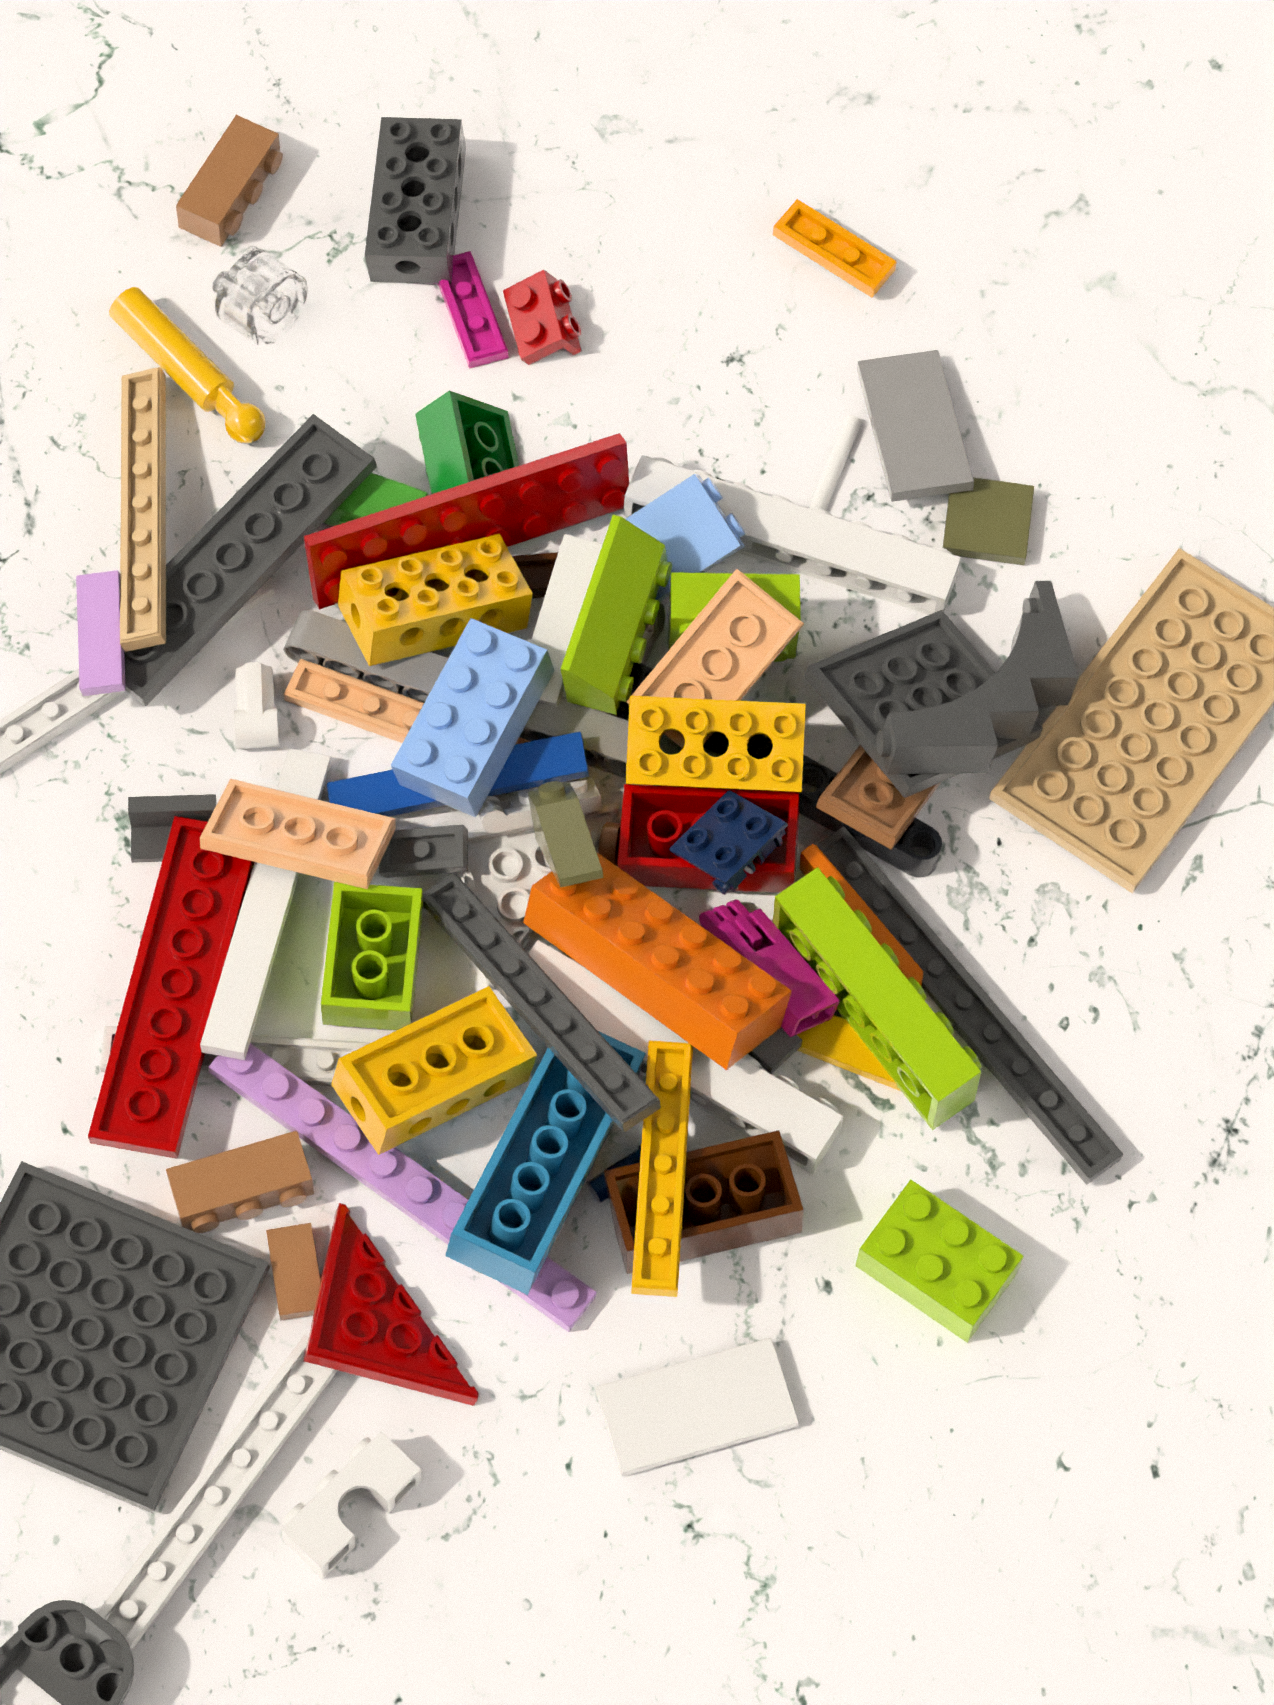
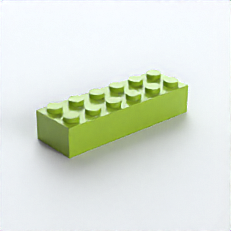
(878, 998)

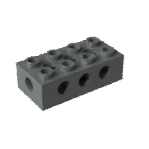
(415, 200)

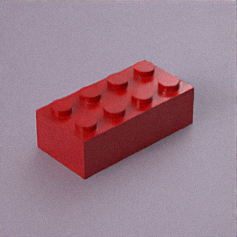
(661, 814)

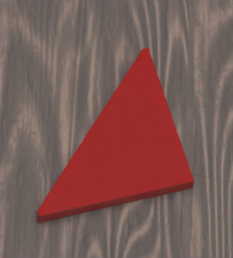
(372, 1323)

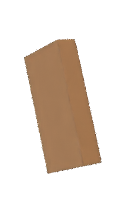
(294, 1270)

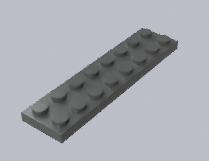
(247, 545)

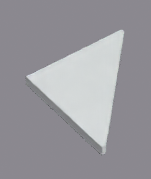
(507, 866)

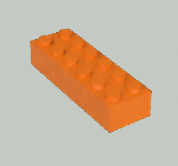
(661, 961)

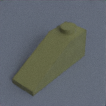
(563, 834)

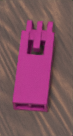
(810, 998)

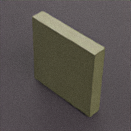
(990, 521)

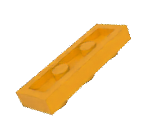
(834, 248)

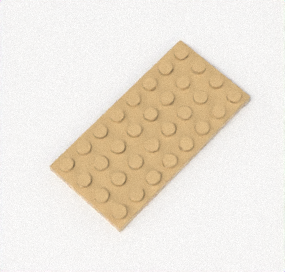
(1149, 723)

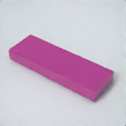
(472, 313)

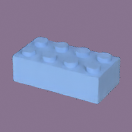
(473, 717)

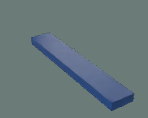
(527, 767)

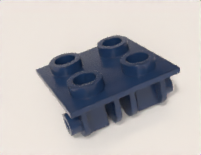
(729, 840)

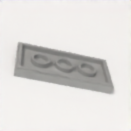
(915, 425)

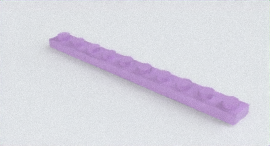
(389, 1175)

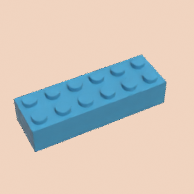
(534, 1175)

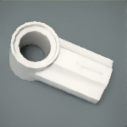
(255, 717)

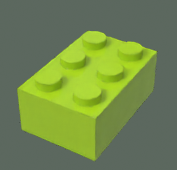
(693, 592)
(372, 956)
(939, 1260)

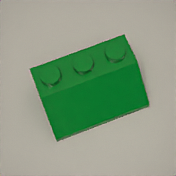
(464, 440)

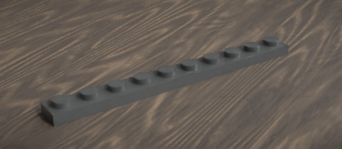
(978, 1017)

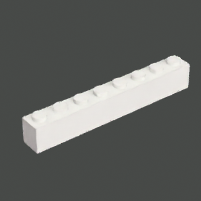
(816, 541)
(739, 1096)

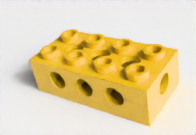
(429, 597)
(696, 720)
(433, 1070)

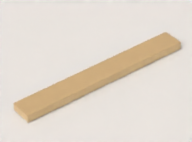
(143, 510)

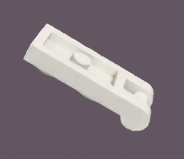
(513, 809)

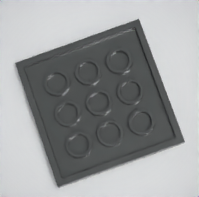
(903, 672)

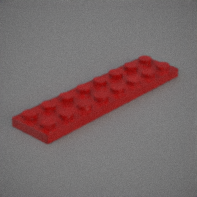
(511, 503)
(170, 997)

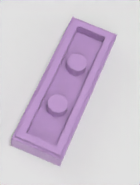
(99, 633)

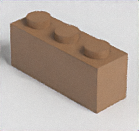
(229, 181)
(240, 1182)

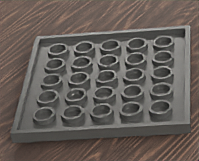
(110, 1333)

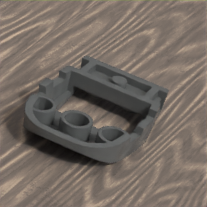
(70, 1655)

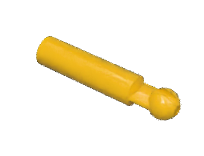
(186, 363)

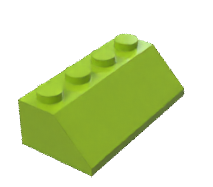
(615, 617)

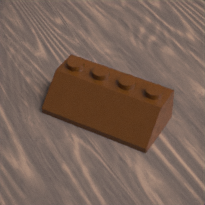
(731, 1198)

